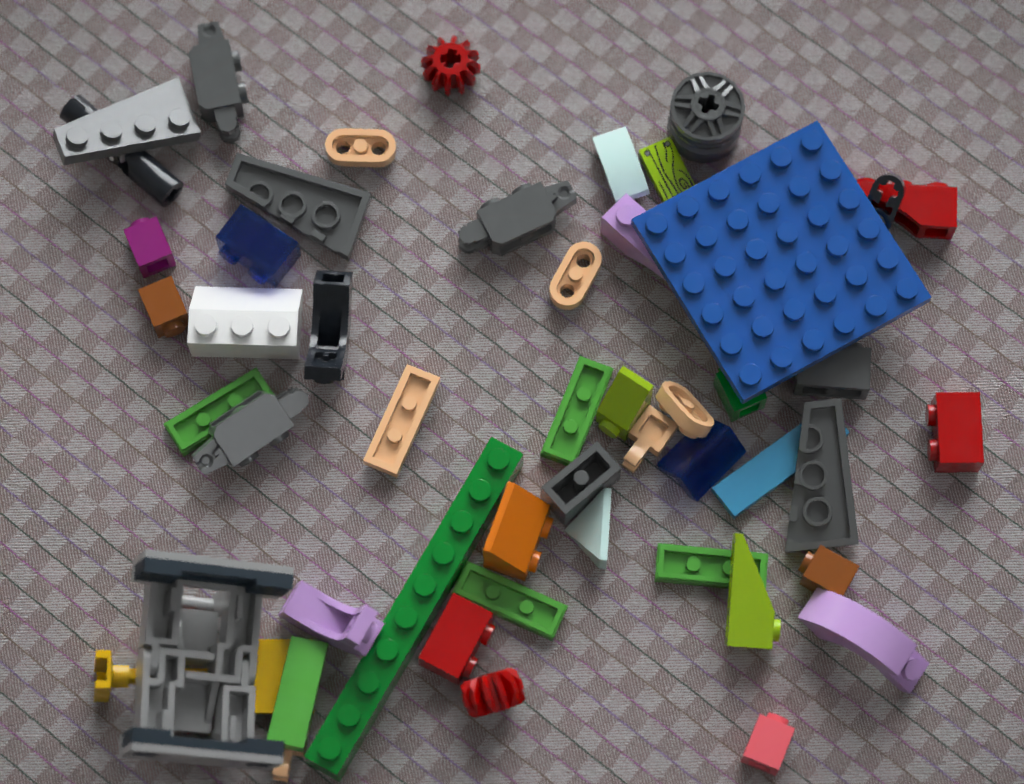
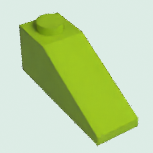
(749, 608)

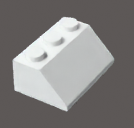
(245, 322)

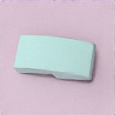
(621, 164)

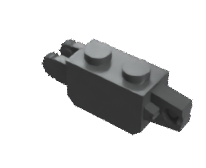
(216, 81)
(517, 218)
(248, 428)

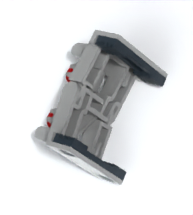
(183, 632)

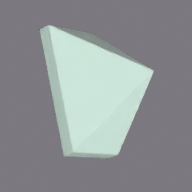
(591, 528)

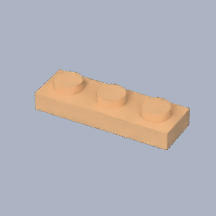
(401, 420)

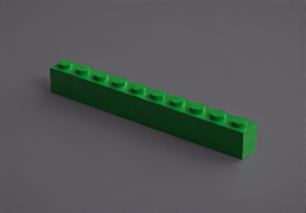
(414, 610)

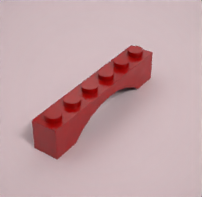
(925, 209)

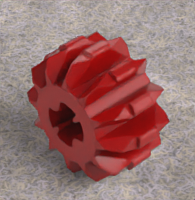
(463, 70)
(492, 692)

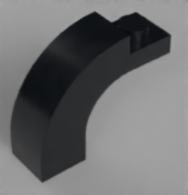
(330, 327)

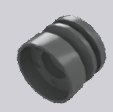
(706, 135)

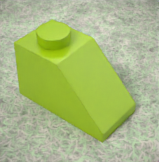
(623, 404)

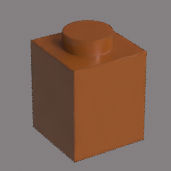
(164, 307)
(827, 571)

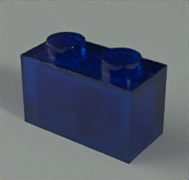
(257, 246)

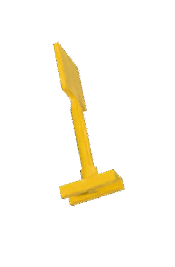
(269, 670)

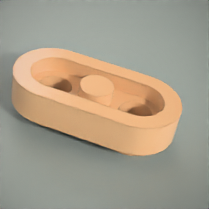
(361, 146)
(574, 277)
(684, 409)

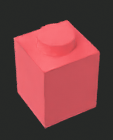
(768, 743)

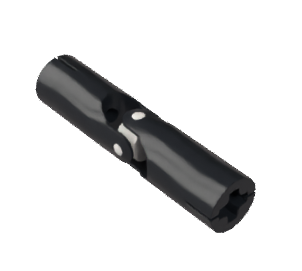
(138, 166)

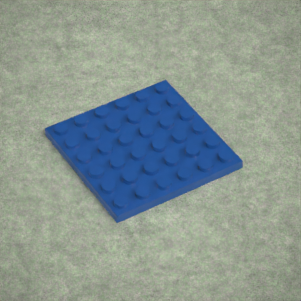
(780, 261)

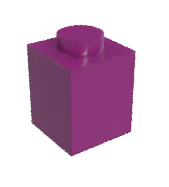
(149, 246)

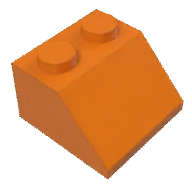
(517, 533)

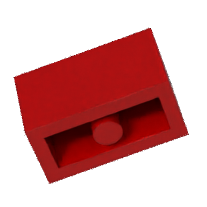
(955, 432)
(456, 639)

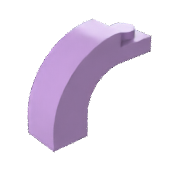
(331, 620)
(866, 634)

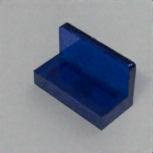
(702, 461)

